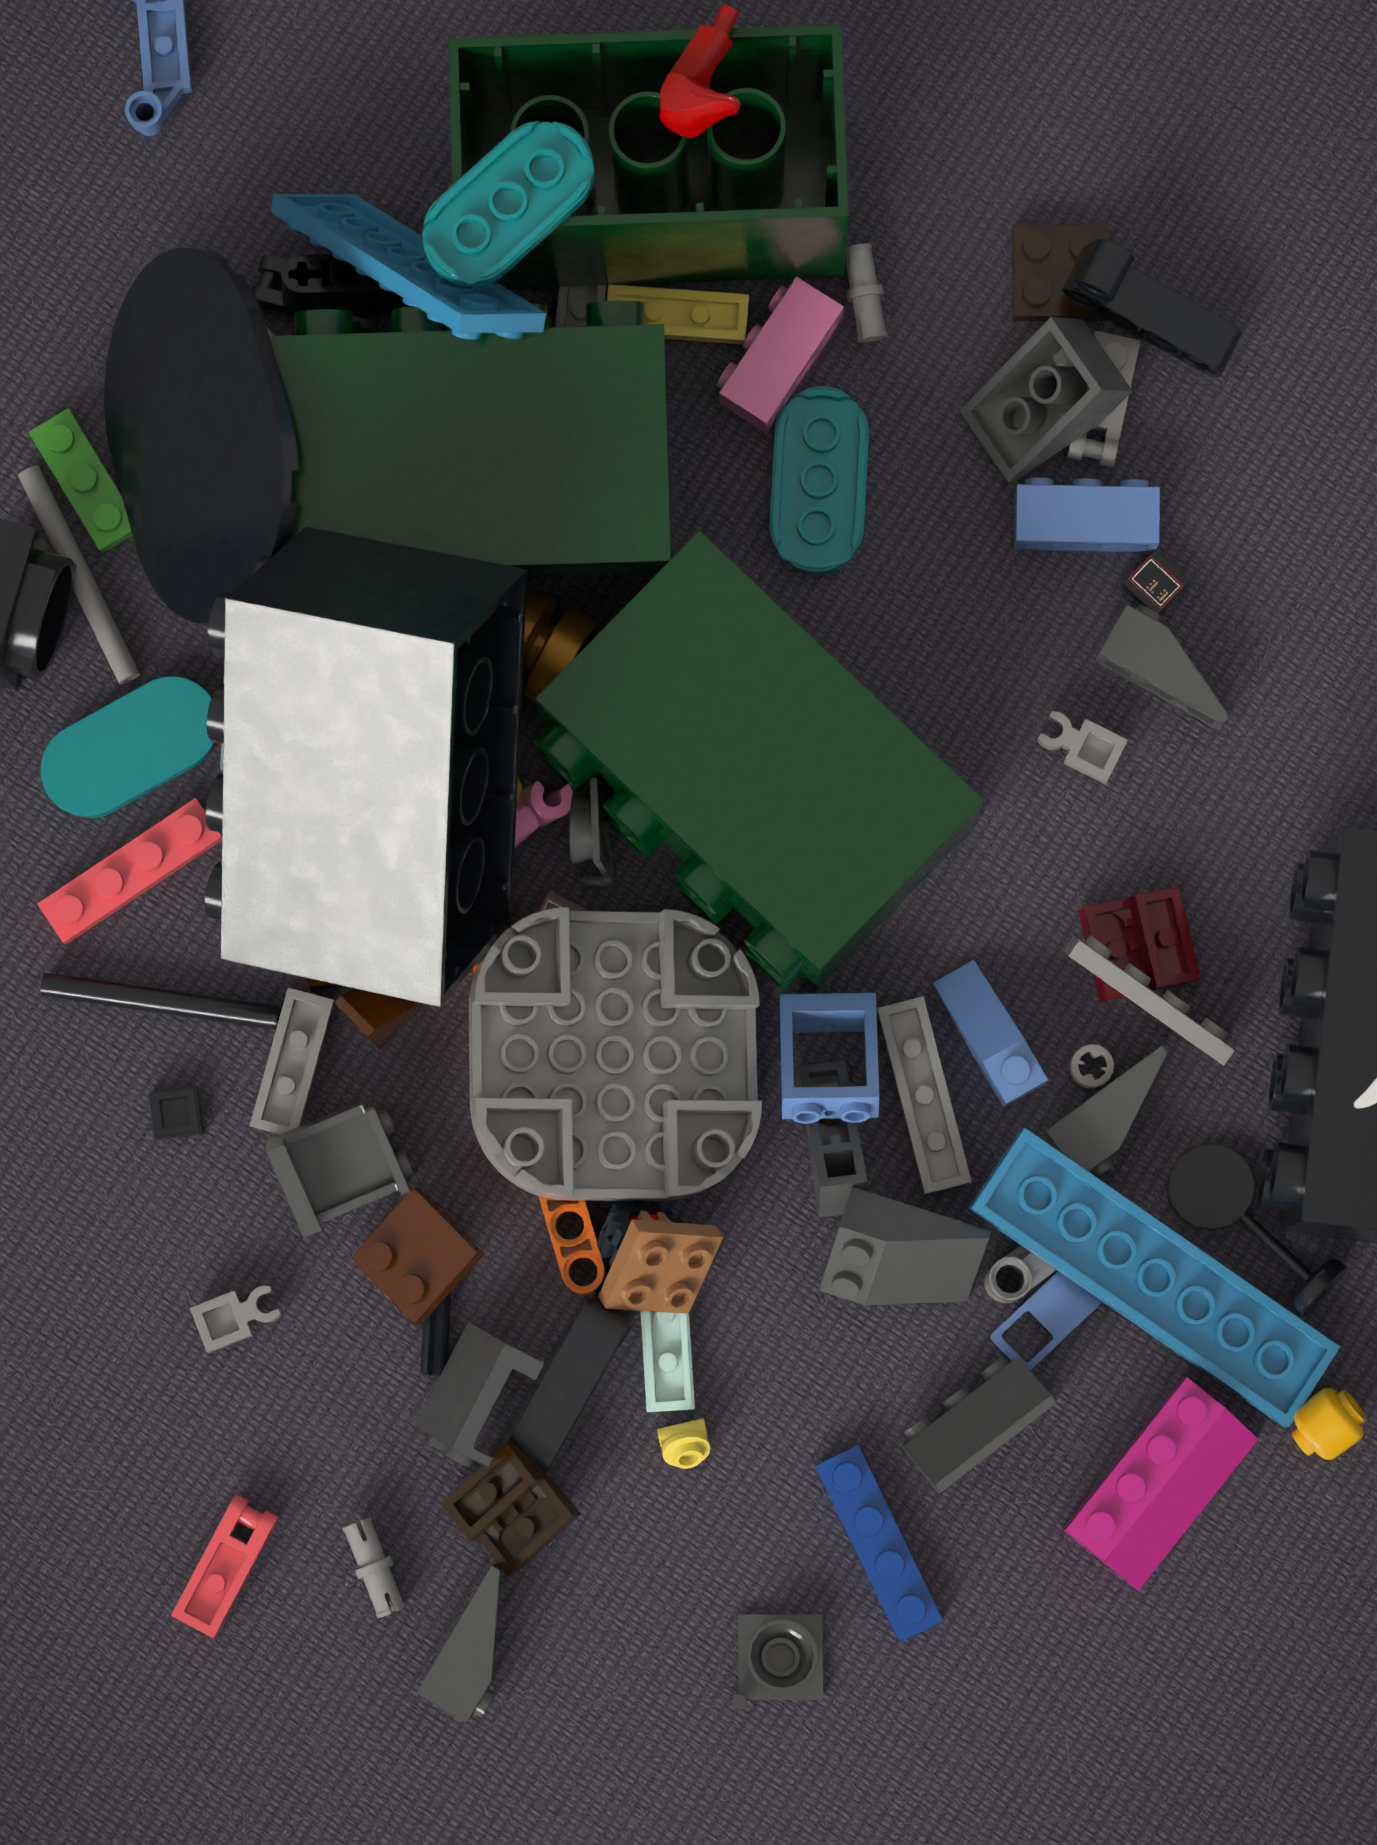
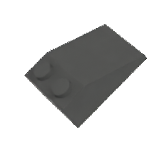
(1045, 397)
(901, 1254)

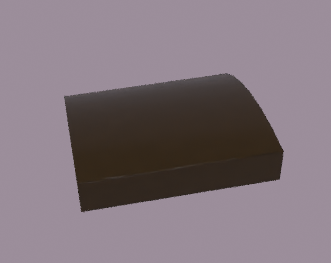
(510, 1508)

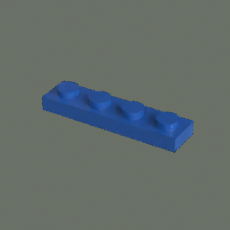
(878, 1543)

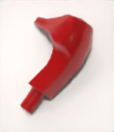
(685, 96)

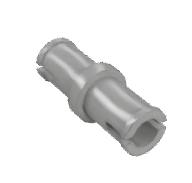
(865, 293)
(374, 1567)

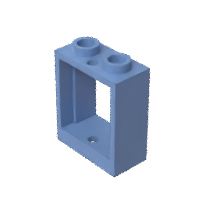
(829, 1014)

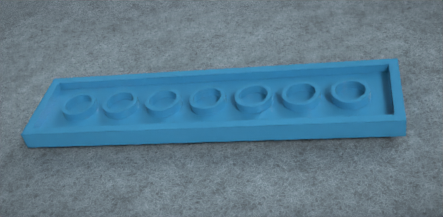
(397, 260)
(1154, 1277)

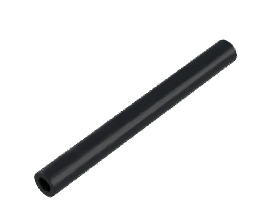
(160, 1001)

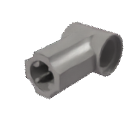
(1029, 1269)

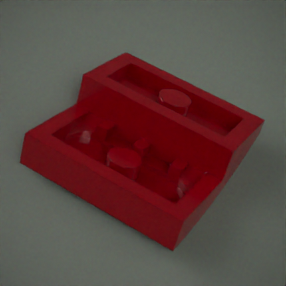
(1148, 934)

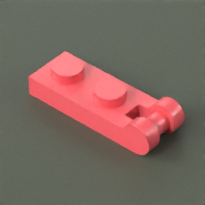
(224, 1568)

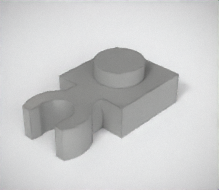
(1091, 749)
(227, 1319)

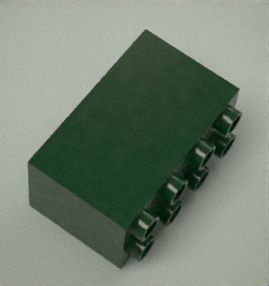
(734, 204)
(486, 445)
(753, 765)

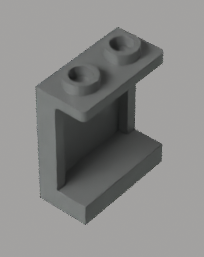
(338, 1163)
(469, 1391)

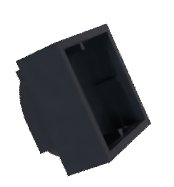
(33, 602)

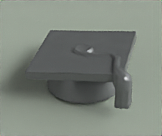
(592, 835)
(779, 1657)

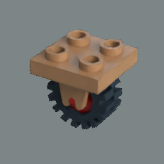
(654, 1258)

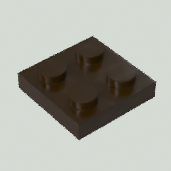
(1041, 266)

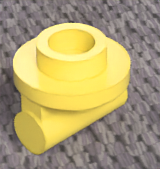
(684, 1443)

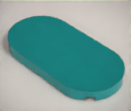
(508, 203)
(819, 480)
(128, 748)

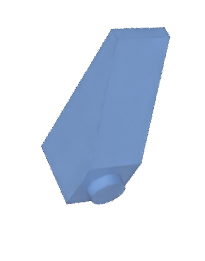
(990, 1034)

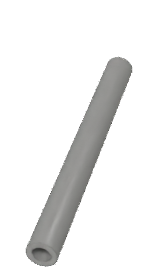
(83, 583)

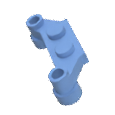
(163, 61)

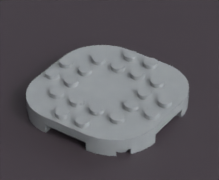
(614, 1055)

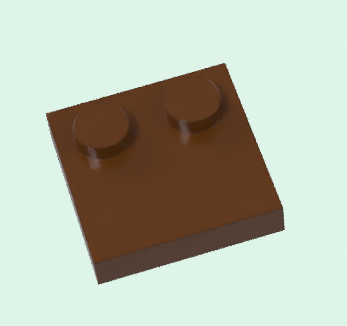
(417, 1256)

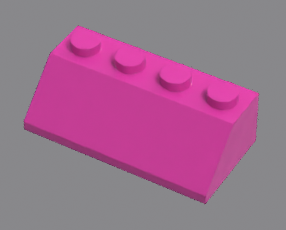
(1160, 1483)

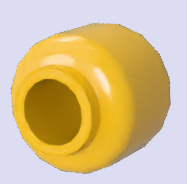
(1328, 1423)

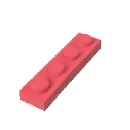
(129, 872)

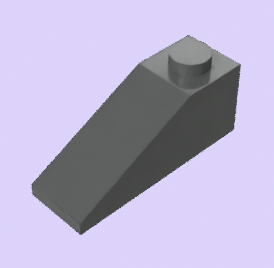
(1155, 661)
(1102, 1122)
(833, 1145)
(467, 1660)

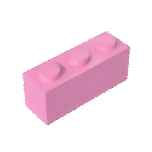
(779, 353)

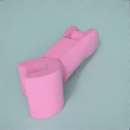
(533, 811)

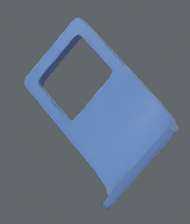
(1058, 1306)

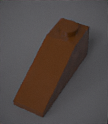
(377, 1014)

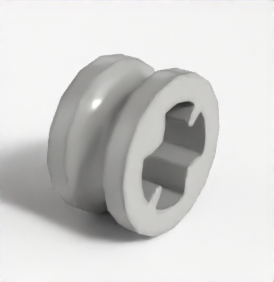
(1094, 1052)

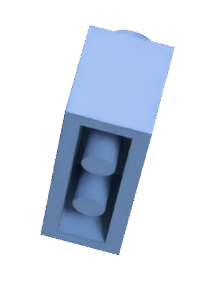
(1086, 516)

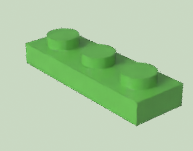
(83, 479)

